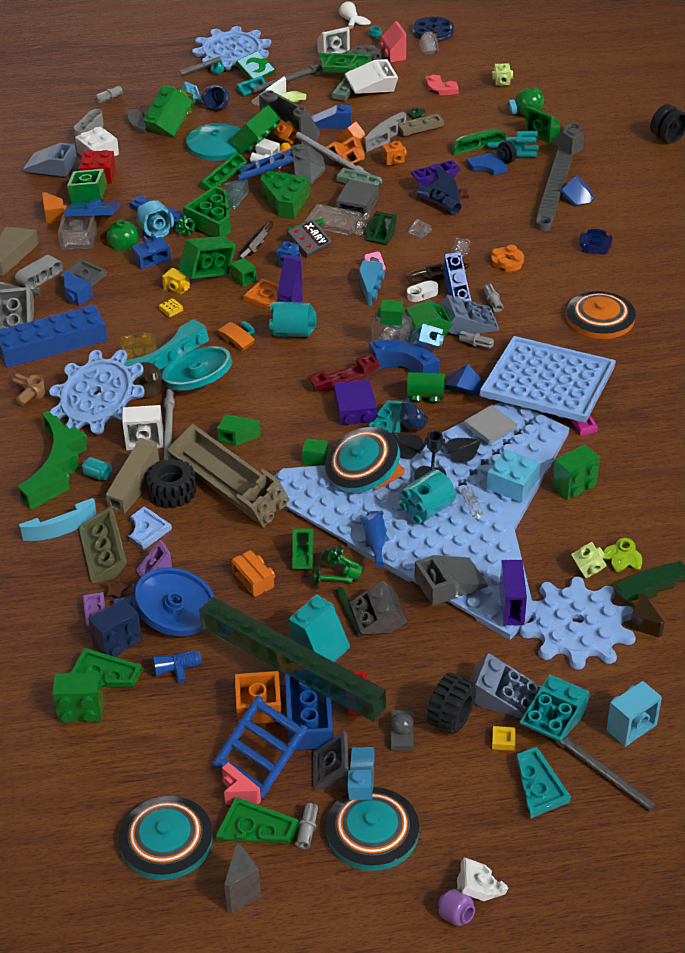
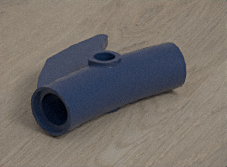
(442, 192)

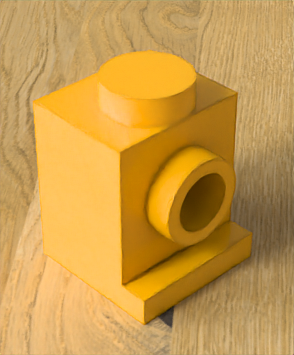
(175, 281)

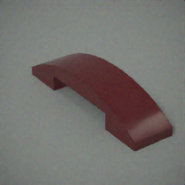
(363, 368)

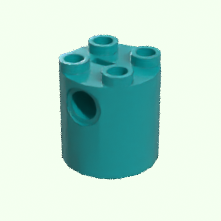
(292, 319)
(427, 496)

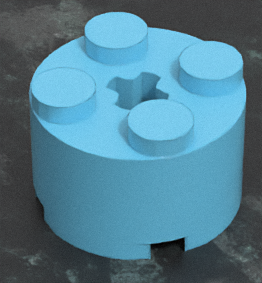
(155, 218)

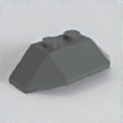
(307, 162)

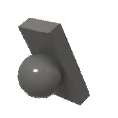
(402, 730)

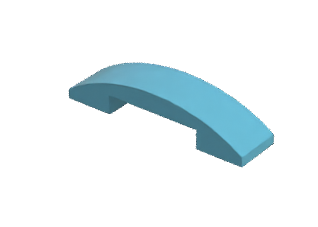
(60, 525)

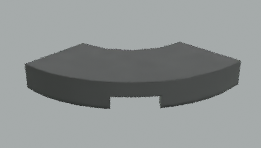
(135, 119)

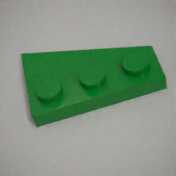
(112, 670)
(256, 824)

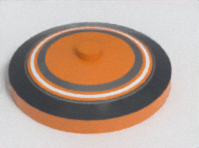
(600, 315)

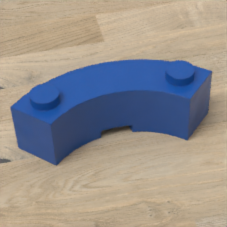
(406, 354)

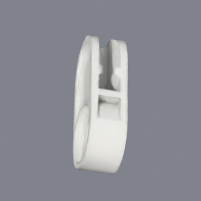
(425, 290)

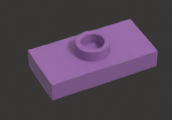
(92, 605)

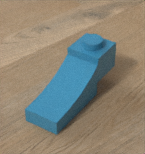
(361, 773)

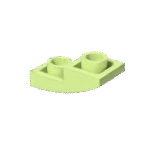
(294, 96)

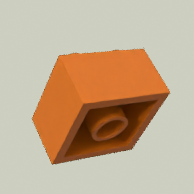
(253, 684)

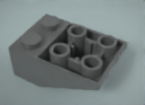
(447, 577)

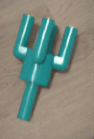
(519, 143)

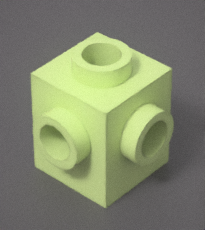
(502, 74)
(589, 559)

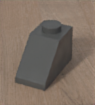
(570, 140)

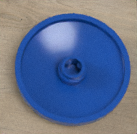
(171, 600)

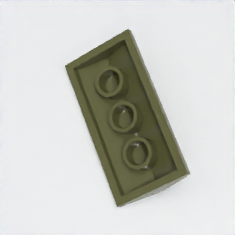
(103, 546)

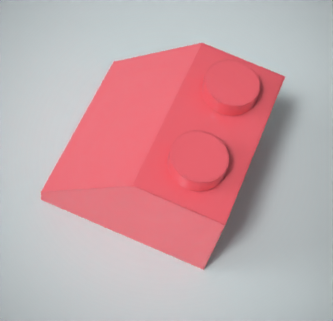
(394, 43)

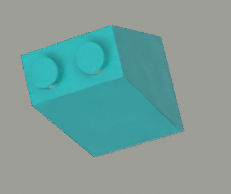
(319, 629)

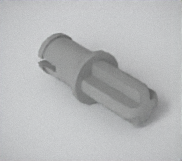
(109, 94)
(493, 298)
(476, 340)
(307, 826)

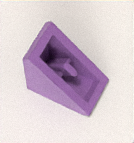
(157, 558)

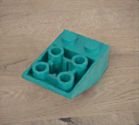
(556, 708)

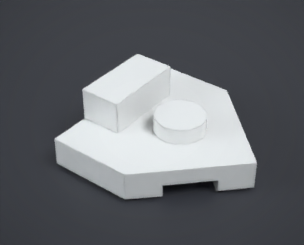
(478, 882)

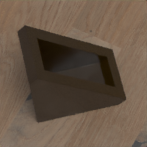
(646, 618)

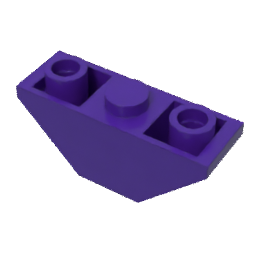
(429, 174)

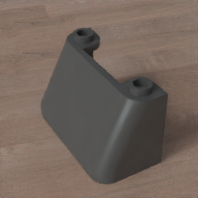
(290, 112)

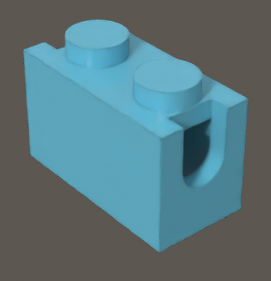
(427, 337)

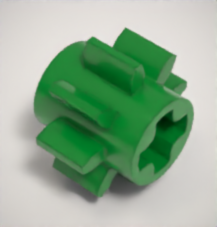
(185, 226)

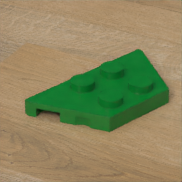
(342, 62)

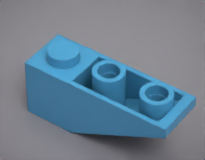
(370, 279)

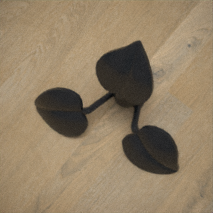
(460, 448)

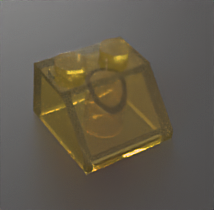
(138, 344)

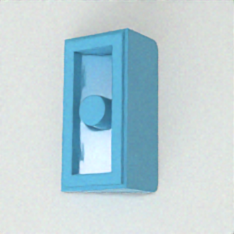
(188, 87)

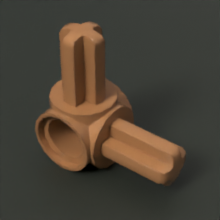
(33, 387)

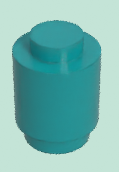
(96, 468)

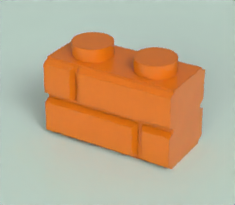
(253, 573)

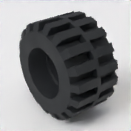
(171, 483)
(451, 703)

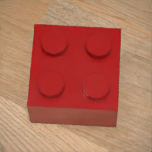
(99, 160)

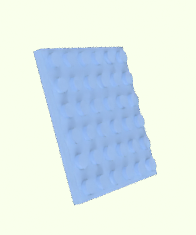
(548, 379)

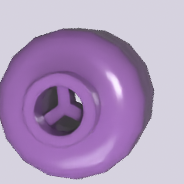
(456, 907)

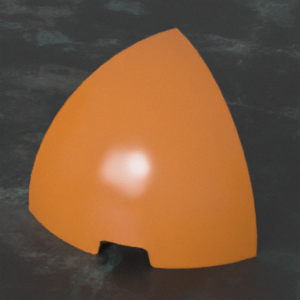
(349, 150)

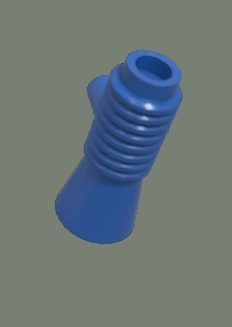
(176, 662)

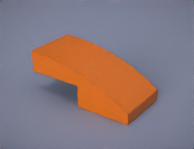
(236, 335)

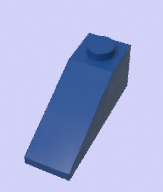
(334, 118)

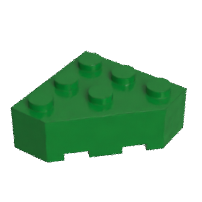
(285, 192)
(210, 212)

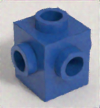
(286, 248)

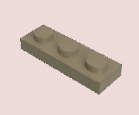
(420, 124)

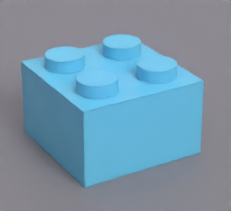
(513, 475)
(633, 713)

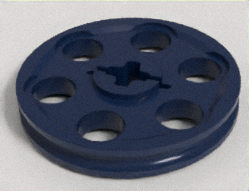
(439, 25)

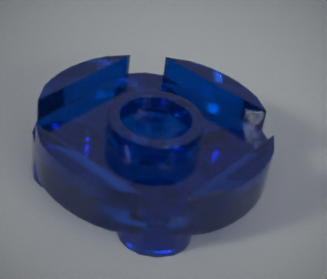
(595, 241)

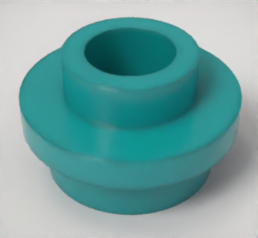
(375, 32)
(217, 68)

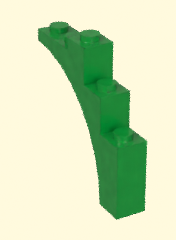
(53, 475)

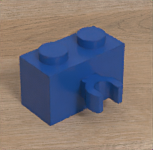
(151, 252)

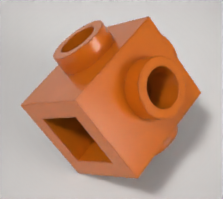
(284, 130)
(394, 153)

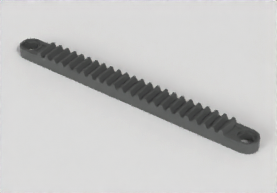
(555, 184)

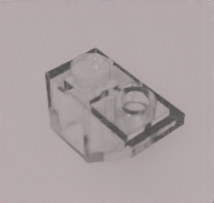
(429, 43)

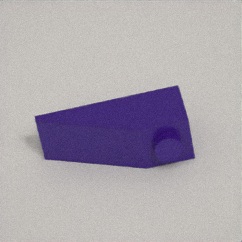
(290, 281)

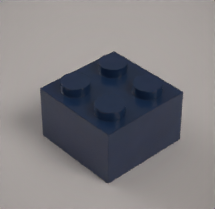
(115, 629)

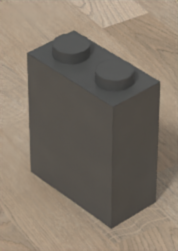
(358, 197)

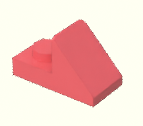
(239, 786)

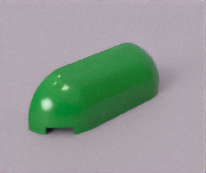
(476, 140)

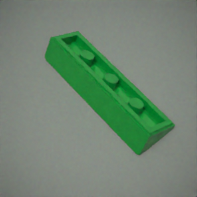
(223, 172)

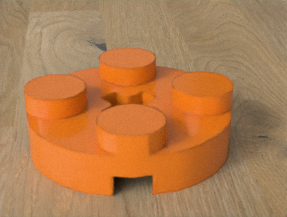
(507, 258)

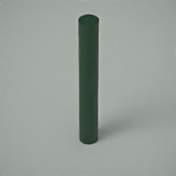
(345, 602)

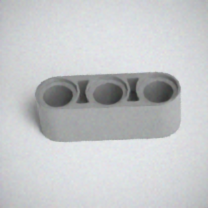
(90, 121)
(39, 272)

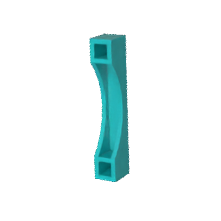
(185, 340)

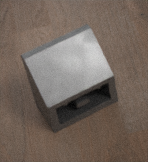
(378, 610)

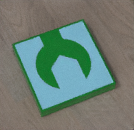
(255, 65)

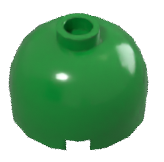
(530, 98)
(122, 235)

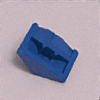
(577, 192)

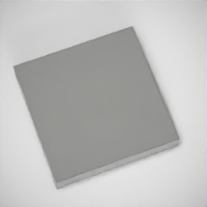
(490, 424)

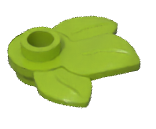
(622, 557)

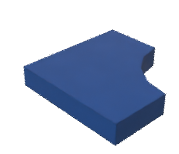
(487, 162)

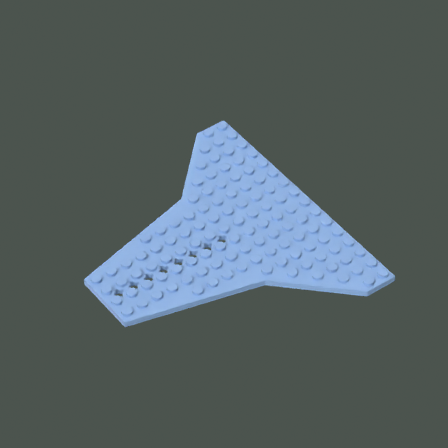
(453, 528)

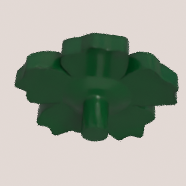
(415, 113)

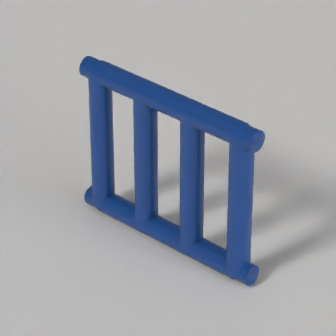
(256, 166)
(246, 723)

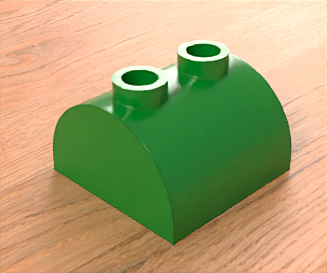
(425, 386)

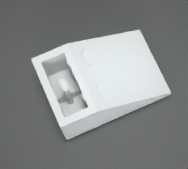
(373, 77)

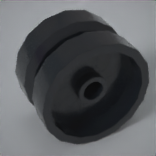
(668, 123)

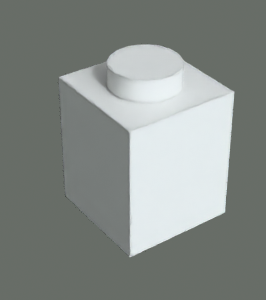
(267, 147)

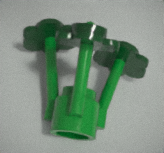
(351, 569)

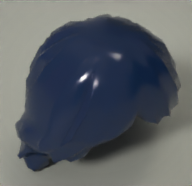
(215, 97)
(411, 416)

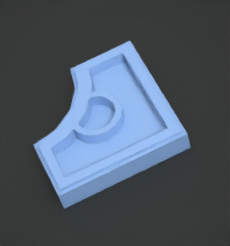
(148, 528)

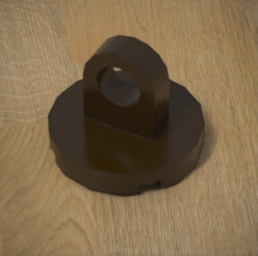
(150, 380)

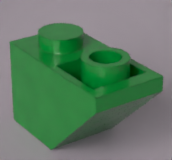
(238, 430)

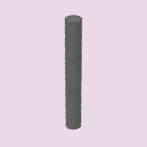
(200, 66)

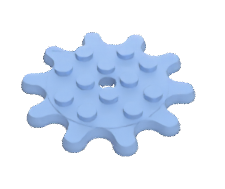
(230, 45)
(98, 374)
(577, 640)

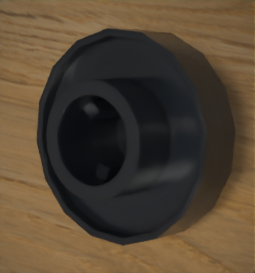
(506, 151)

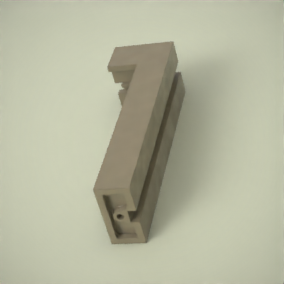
(230, 476)

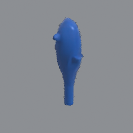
(375, 534)

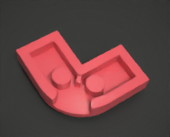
(446, 88)

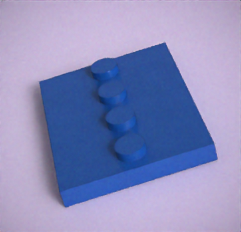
(93, 207)

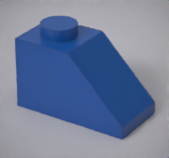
(77, 289)

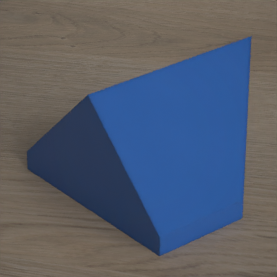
(465, 380)

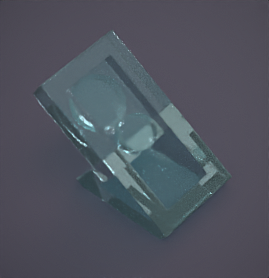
(236, 192)

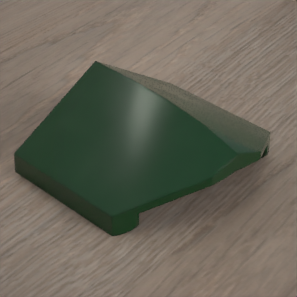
(381, 228)

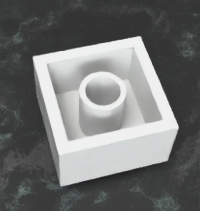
(96, 140)
(143, 423)

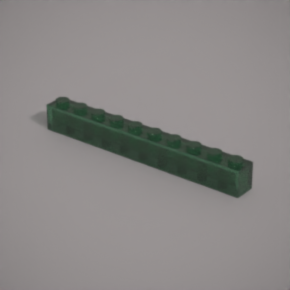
(293, 659)

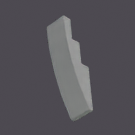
(383, 132)

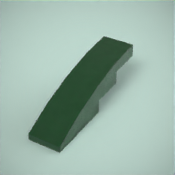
(651, 581)

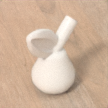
(348, 11)

